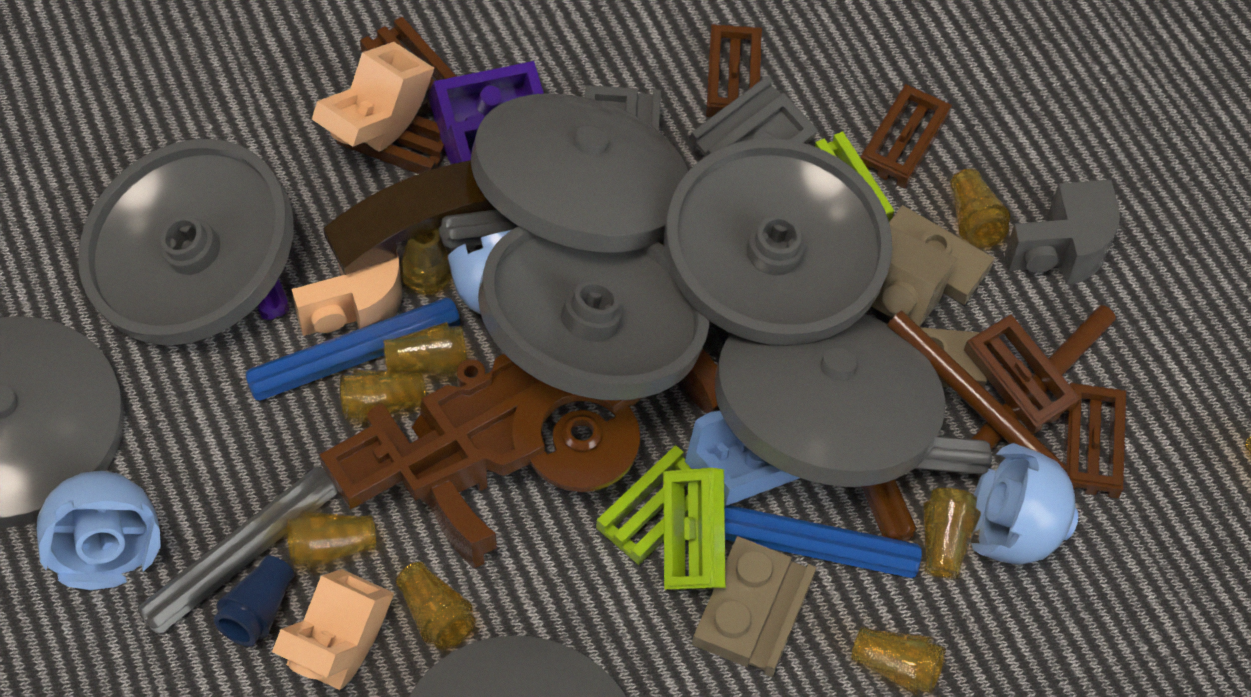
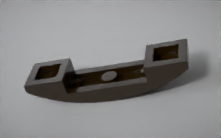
(404, 210)

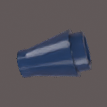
(253, 603)

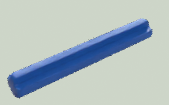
(344, 350)
(823, 541)

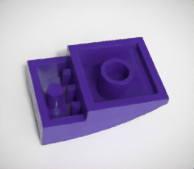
(465, 100)

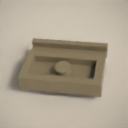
(757, 608)

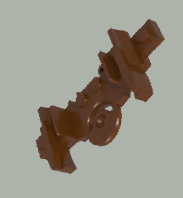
(495, 427)

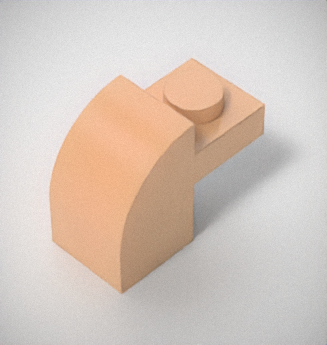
(380, 100)
(360, 296)
(336, 629)

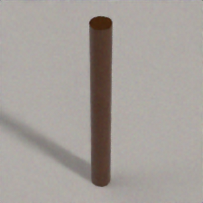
(1062, 359)
(967, 387)

